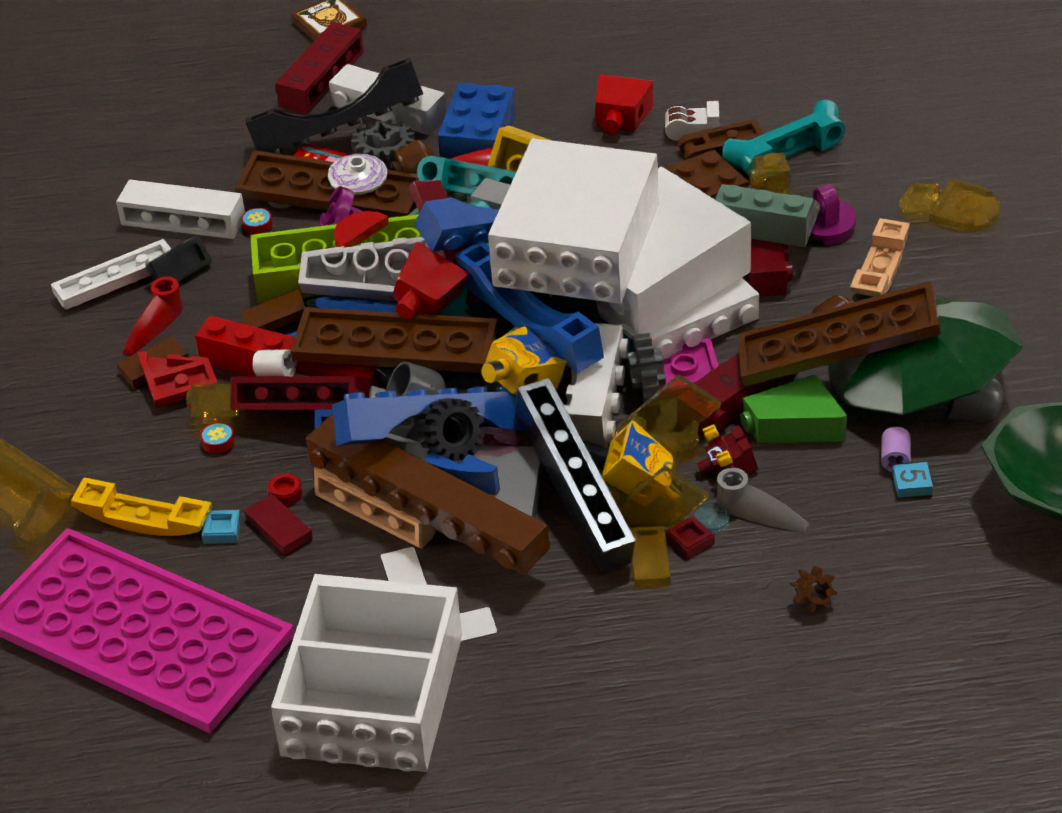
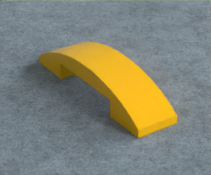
(138, 514)

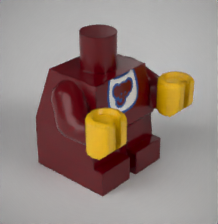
(727, 452)

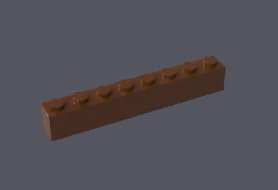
(433, 498)

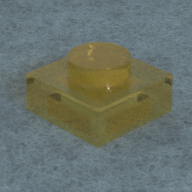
(920, 198)

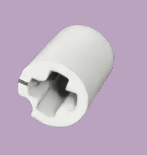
(273, 363)

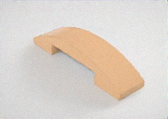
(882, 259)

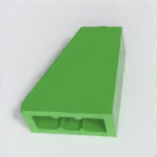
(794, 414)

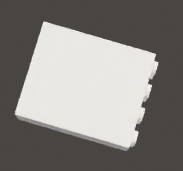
(574, 220)
(686, 258)
(368, 673)

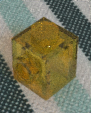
(771, 173)
(210, 401)

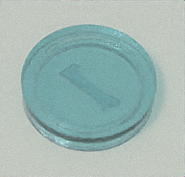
(713, 517)

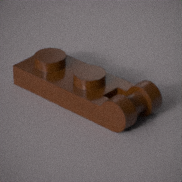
(714, 139)

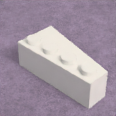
(356, 271)
(593, 391)

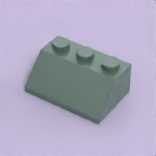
(772, 215)

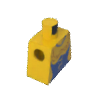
(522, 360)
(633, 458)

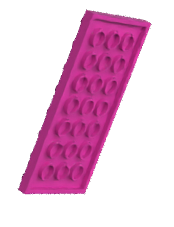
(140, 629)

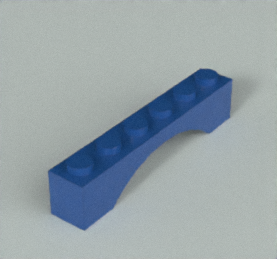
(454, 224)
(567, 334)
(370, 419)

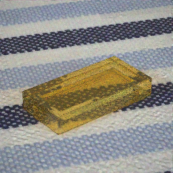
(650, 557)

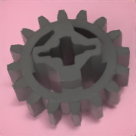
(381, 139)
(645, 367)

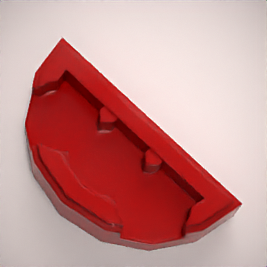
(358, 227)

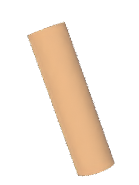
(370, 508)

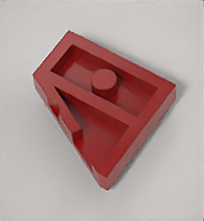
(172, 376)

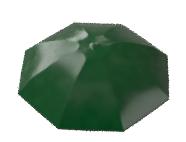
(932, 371)
(1029, 456)

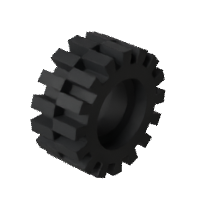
(469, 428)

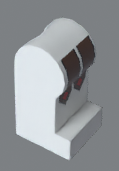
(685, 121)

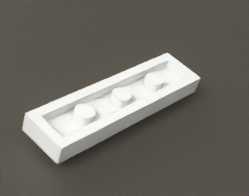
(107, 276)

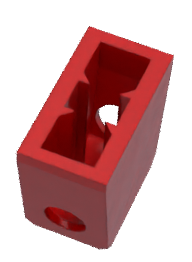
(622, 102)
(427, 283)

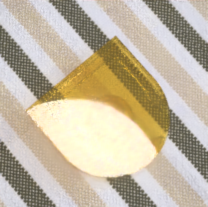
(965, 207)

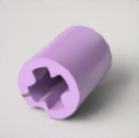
(895, 447)

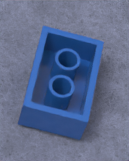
(475, 118)

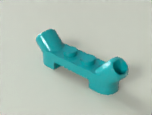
(818, 129)
(460, 175)

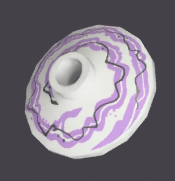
(358, 173)

